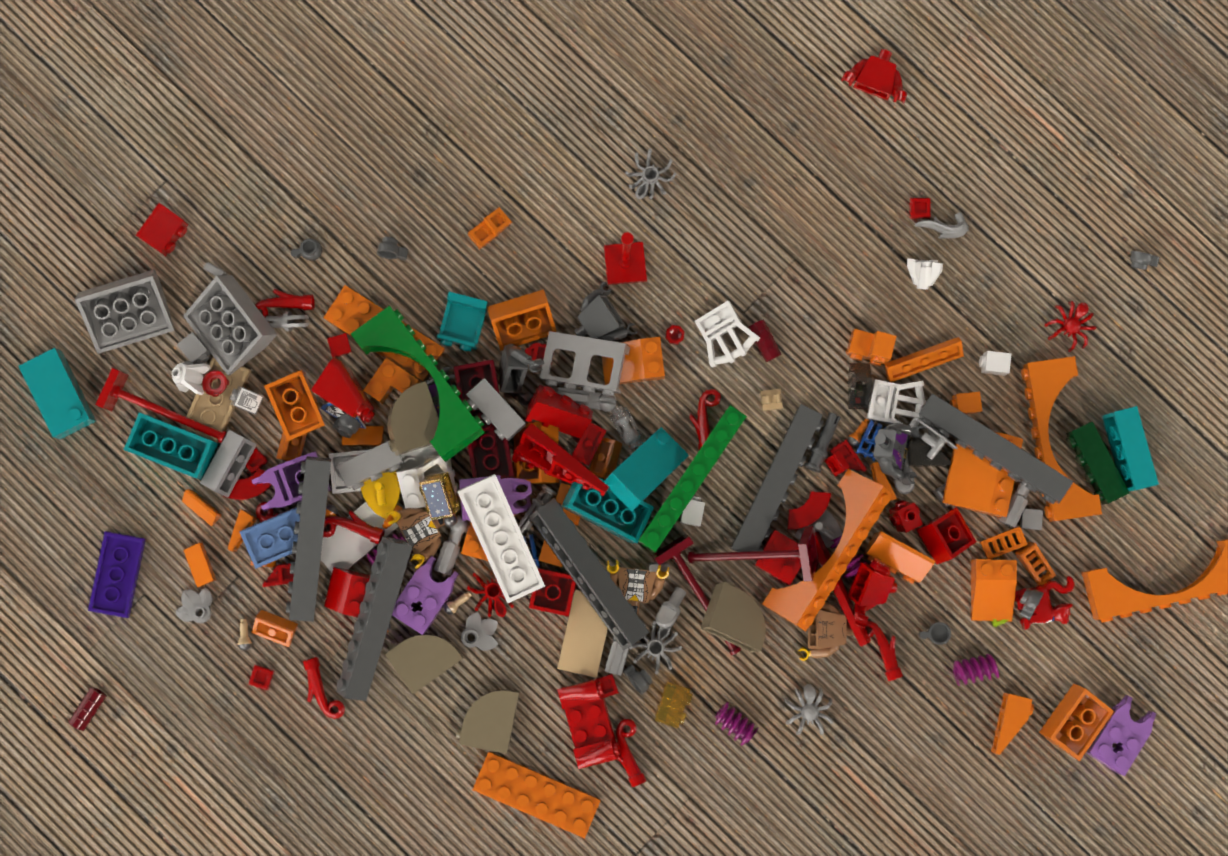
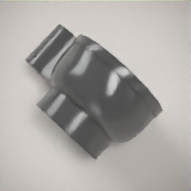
(309, 249)
(390, 250)
(1142, 260)
(346, 425)
(1030, 600)
(938, 633)
(639, 680)

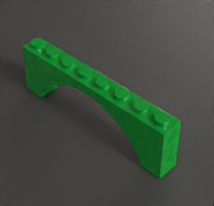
(456, 424)
(692, 479)

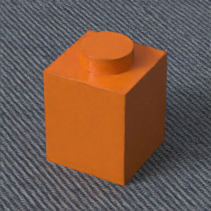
(967, 402)

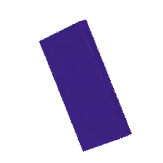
(116, 574)

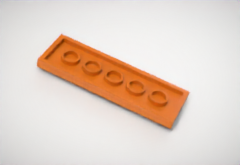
(353, 310)
(536, 794)

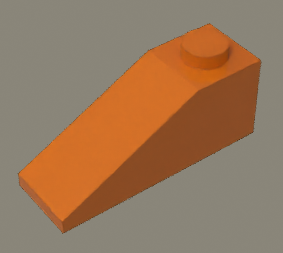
(1012, 717)

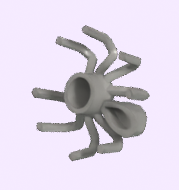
(650, 176)
(656, 647)
(809, 710)

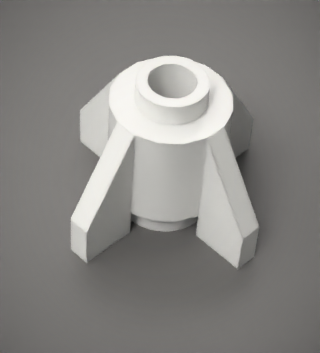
(924, 272)
(189, 376)

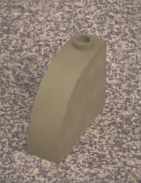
(412, 420)
(735, 617)
(422, 659)
(490, 721)

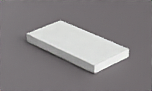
(346, 547)

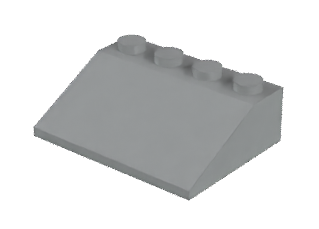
(125, 311)
(229, 323)

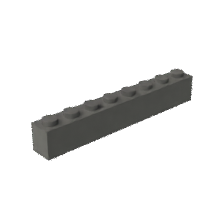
(996, 449)
(777, 480)
(310, 538)
(589, 574)
(373, 618)

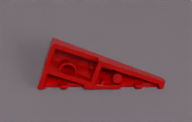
(544, 453)

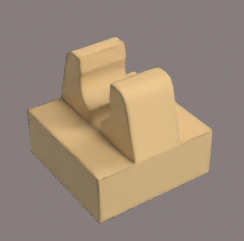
(771, 400)

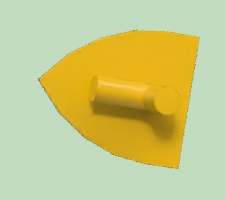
(382, 494)

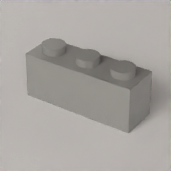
(495, 410)
(228, 463)
(369, 466)

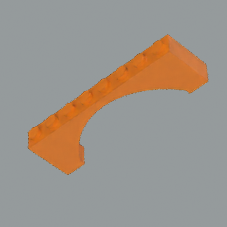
(1043, 384)
(1113, 598)
(803, 600)

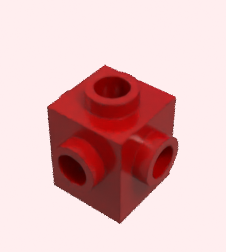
(905, 516)

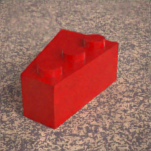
(559, 412)

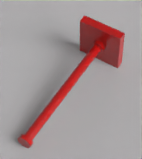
(625, 261)
(114, 389)

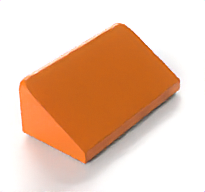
(366, 437)
(290, 449)
(605, 458)
(201, 507)
(199, 564)
(274, 628)

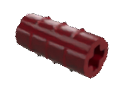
(766, 343)
(87, 708)

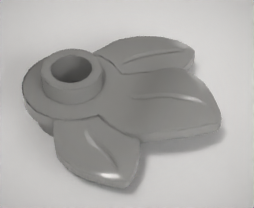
(193, 603)
(482, 630)

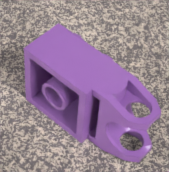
(286, 481)
(509, 489)
(427, 591)
(1127, 735)

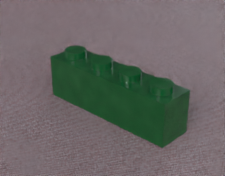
(1097, 463)

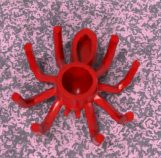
(1072, 324)
(493, 592)

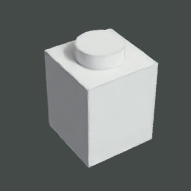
(995, 363)
(693, 512)

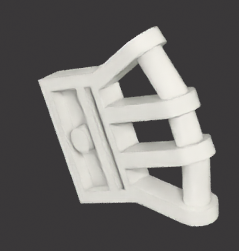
(719, 322)
(885, 398)
(410, 478)

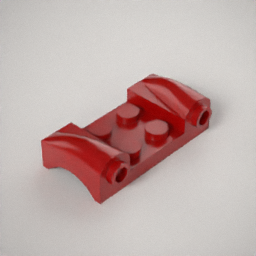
(589, 723)

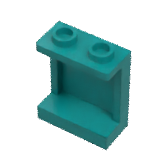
(462, 321)

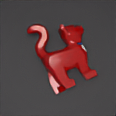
(1044, 612)

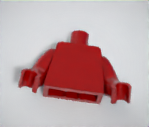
(877, 77)
(871, 588)

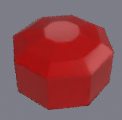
(674, 334)

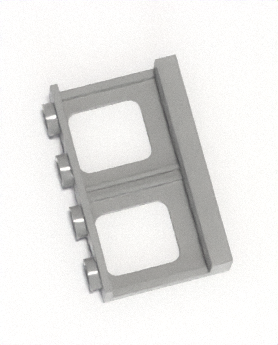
(584, 349)

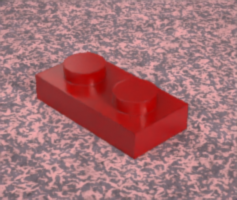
(589, 444)

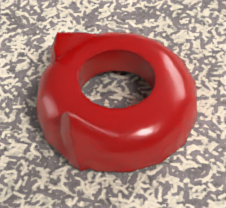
(208, 379)

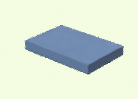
(271, 538)

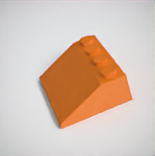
(977, 484)

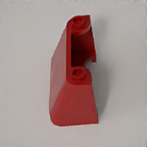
(342, 389)

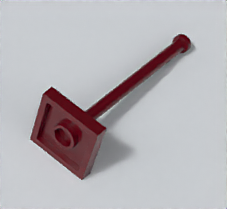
(673, 551)
(807, 554)

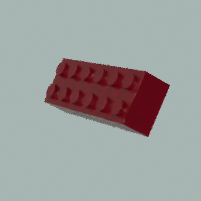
(488, 452)

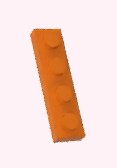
(924, 359)

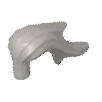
(946, 231)

